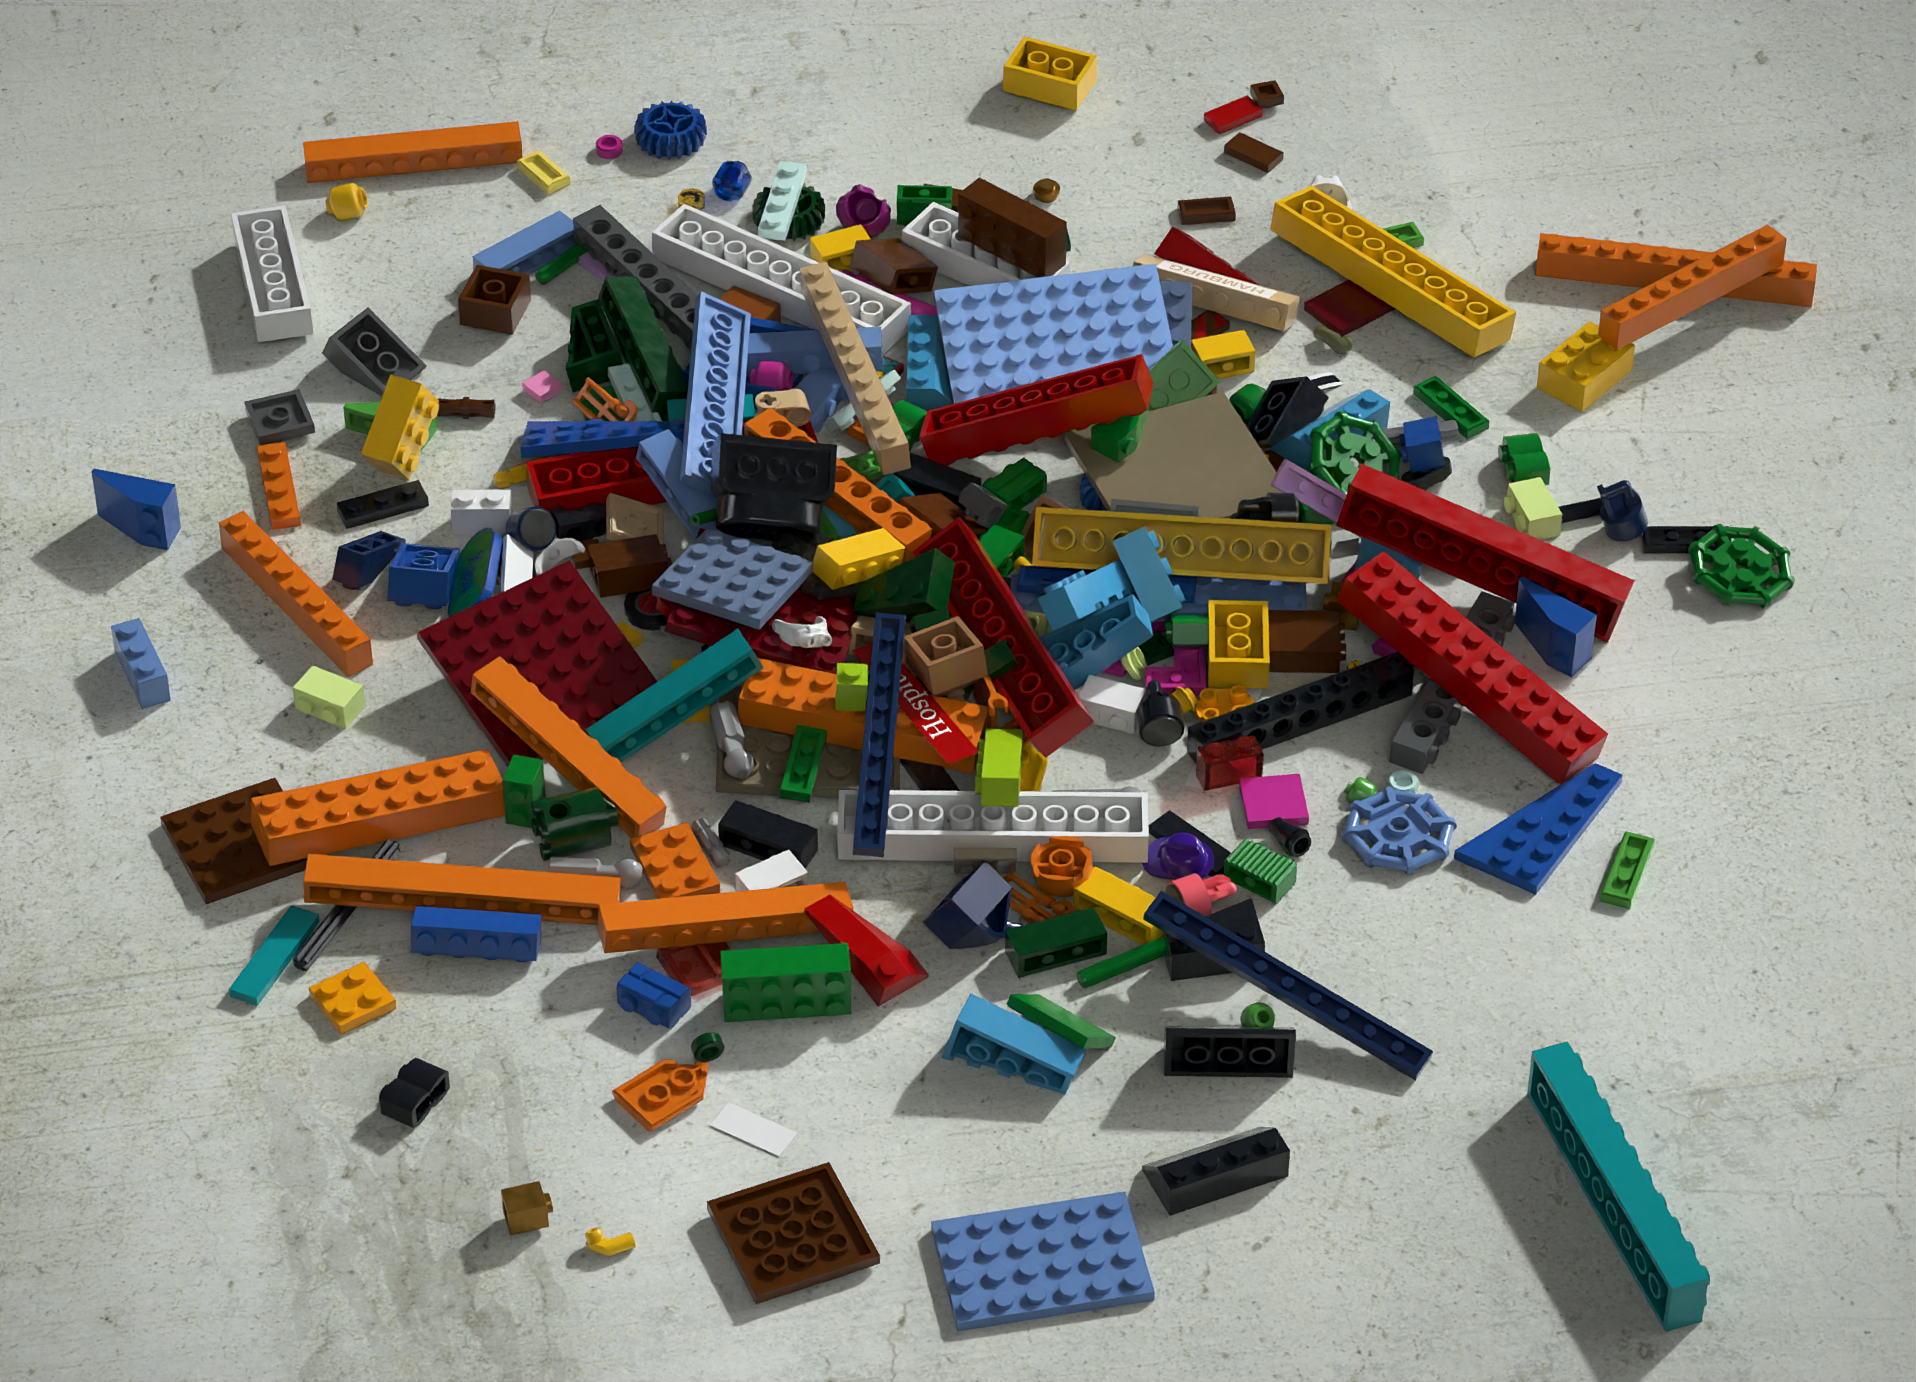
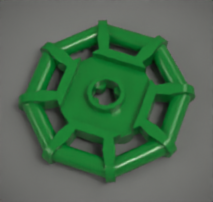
(1348, 446)
(1727, 580)

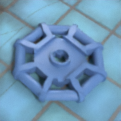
(1398, 842)

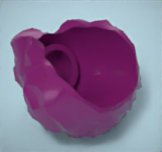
(863, 208)

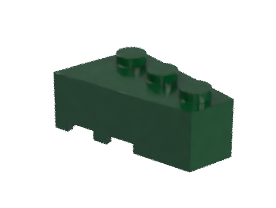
(591, 346)
(908, 588)

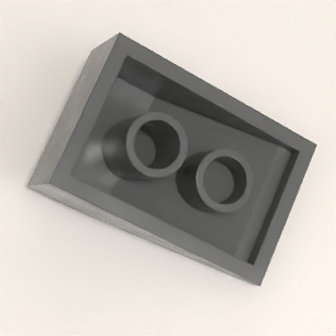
(371, 352)

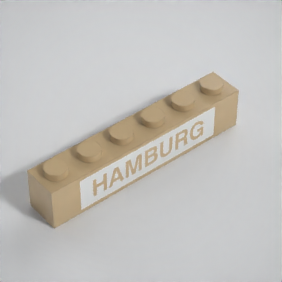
(1229, 294)

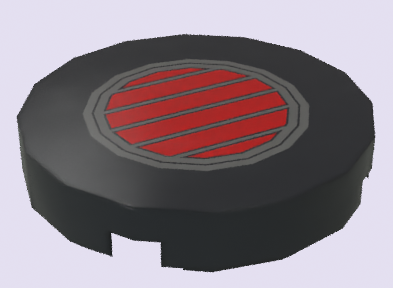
(641, 610)

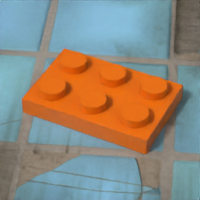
(674, 863)

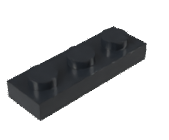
(382, 504)

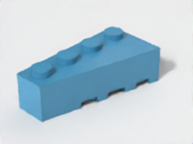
(1084, 594)
(1099, 639)
(1013, 1046)

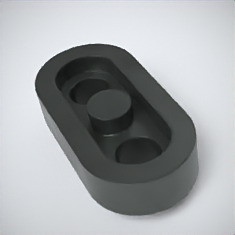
(1429, 477)

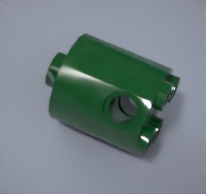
(573, 823)

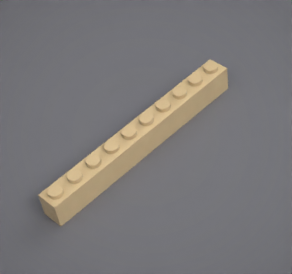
(855, 368)

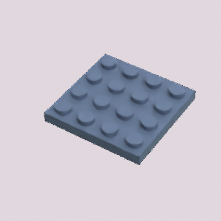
(733, 578)

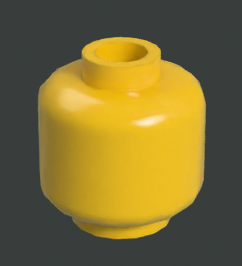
(346, 202)

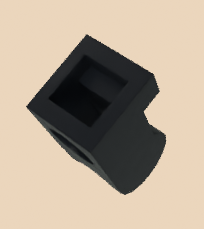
(580, 523)

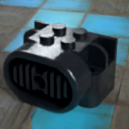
(770, 485)

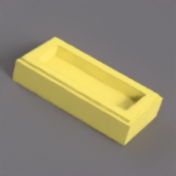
(543, 172)

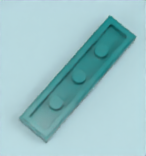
(274, 955)

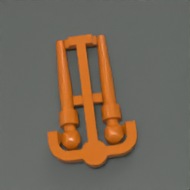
(611, 402)
(1031, 908)

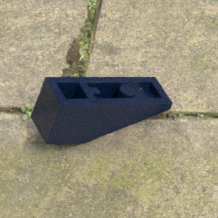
(364, 559)

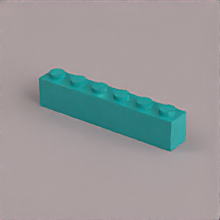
(676, 697)

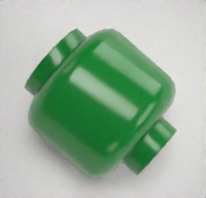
(1246, 400)

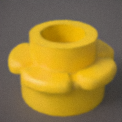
(1185, 698)

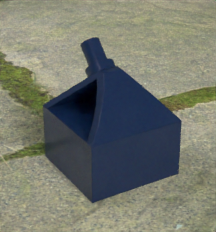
(973, 911)

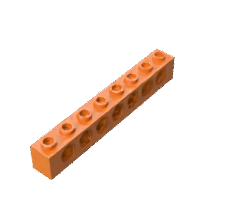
(854, 496)

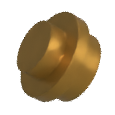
(1046, 190)

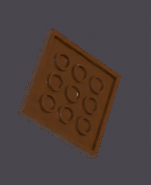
(221, 846)
(793, 1232)

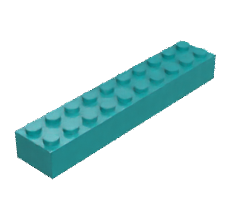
(1618, 1186)

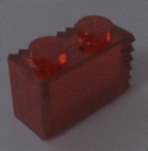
(1228, 761)

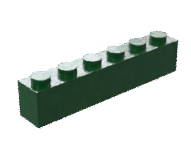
(642, 342)

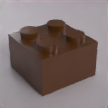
(494, 299)

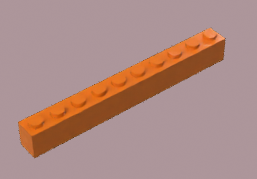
(1644, 264)
(413, 884)

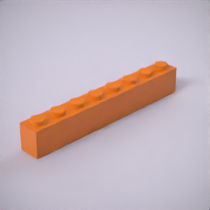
(412, 152)
(1691, 287)
(296, 593)
(566, 746)
(712, 917)

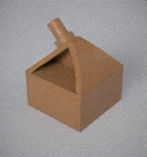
(946, 658)

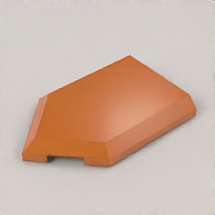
(662, 1092)

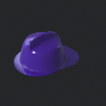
(1178, 857)

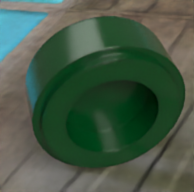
(707, 1047)

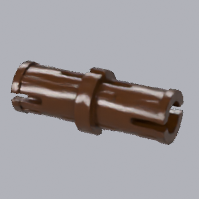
(466, 408)

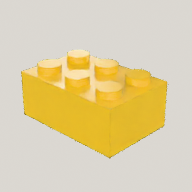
(1050, 73)
(1583, 368)
(400, 427)
(1238, 644)

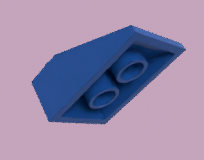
(138, 507)
(422, 575)
(1555, 627)

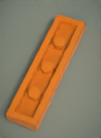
(278, 485)

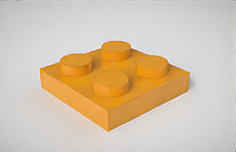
(352, 997)

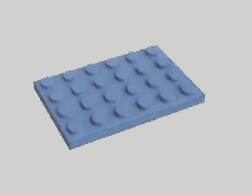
(1042, 1261)

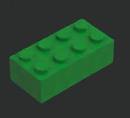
(786, 982)

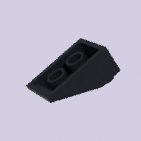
(1285, 410)

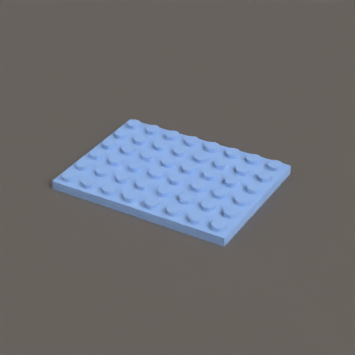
(1049, 327)

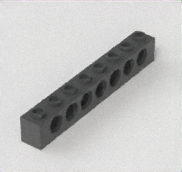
(627, 257)
(1436, 709)

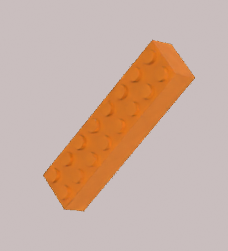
(794, 695)
(377, 807)

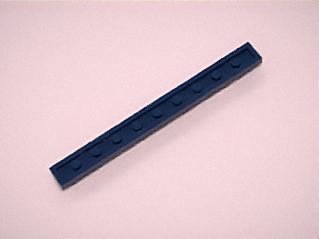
(879, 735)
(1288, 985)

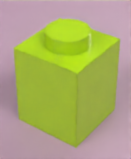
(851, 687)

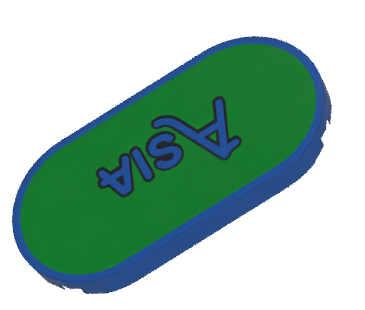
(475, 571)

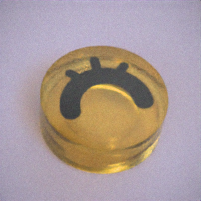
(692, 197)

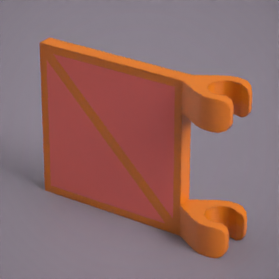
(986, 695)

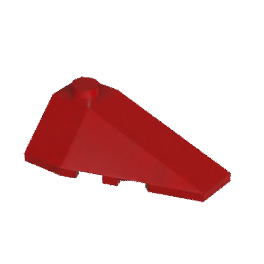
(1185, 249)
(875, 958)

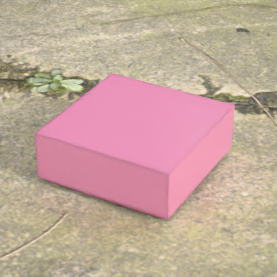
(542, 386)

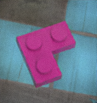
(1186, 673)

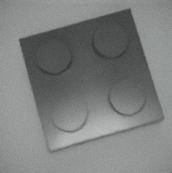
(279, 417)

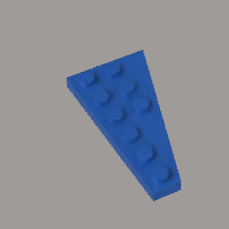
(568, 437)
(1540, 835)

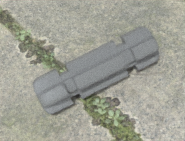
(711, 842)

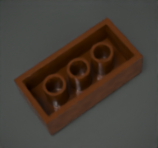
(1012, 228)

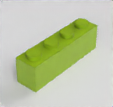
(1000, 767)

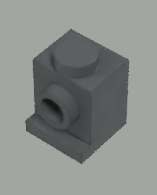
(982, 505)

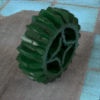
(807, 216)

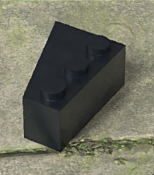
(1188, 964)

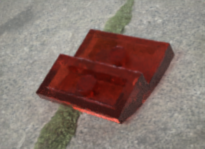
(694, 965)

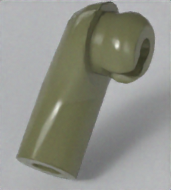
(1333, 340)

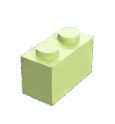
(1533, 508)
(329, 697)

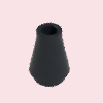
(1292, 838)

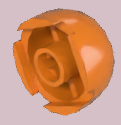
(1061, 865)

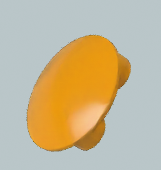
(1221, 701)

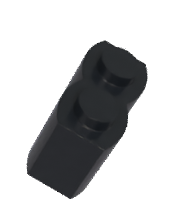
(414, 1092)

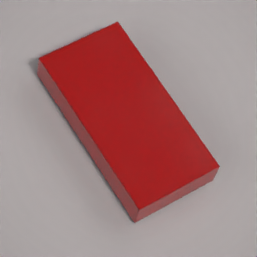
(1233, 114)

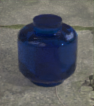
(731, 180)

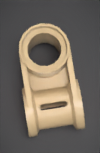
(789, 403)

